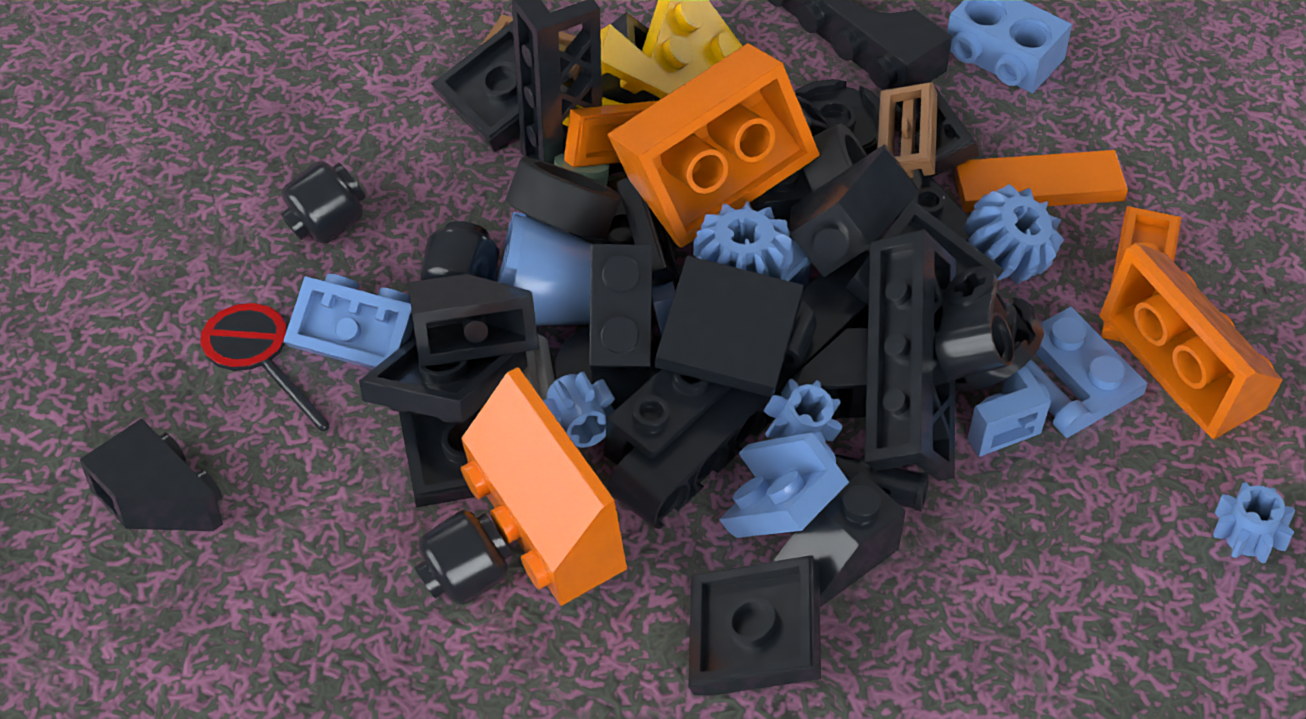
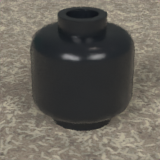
(322, 202)
(460, 250)
(463, 557)

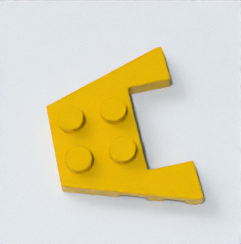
(679, 46)

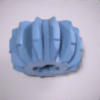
(1014, 232)
(746, 241)

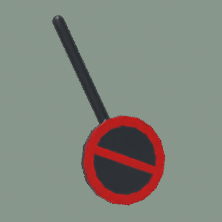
(250, 338)

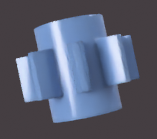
(580, 407)
(803, 411)
(1254, 522)

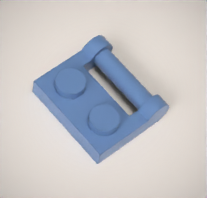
(1087, 368)

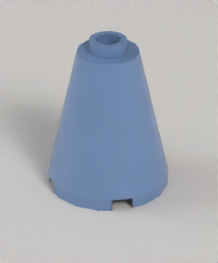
(552, 267)

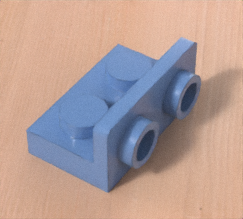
(349, 323)
(790, 488)

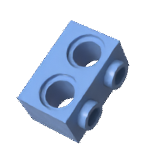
(1009, 40)

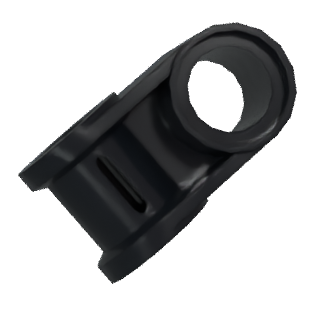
(975, 326)

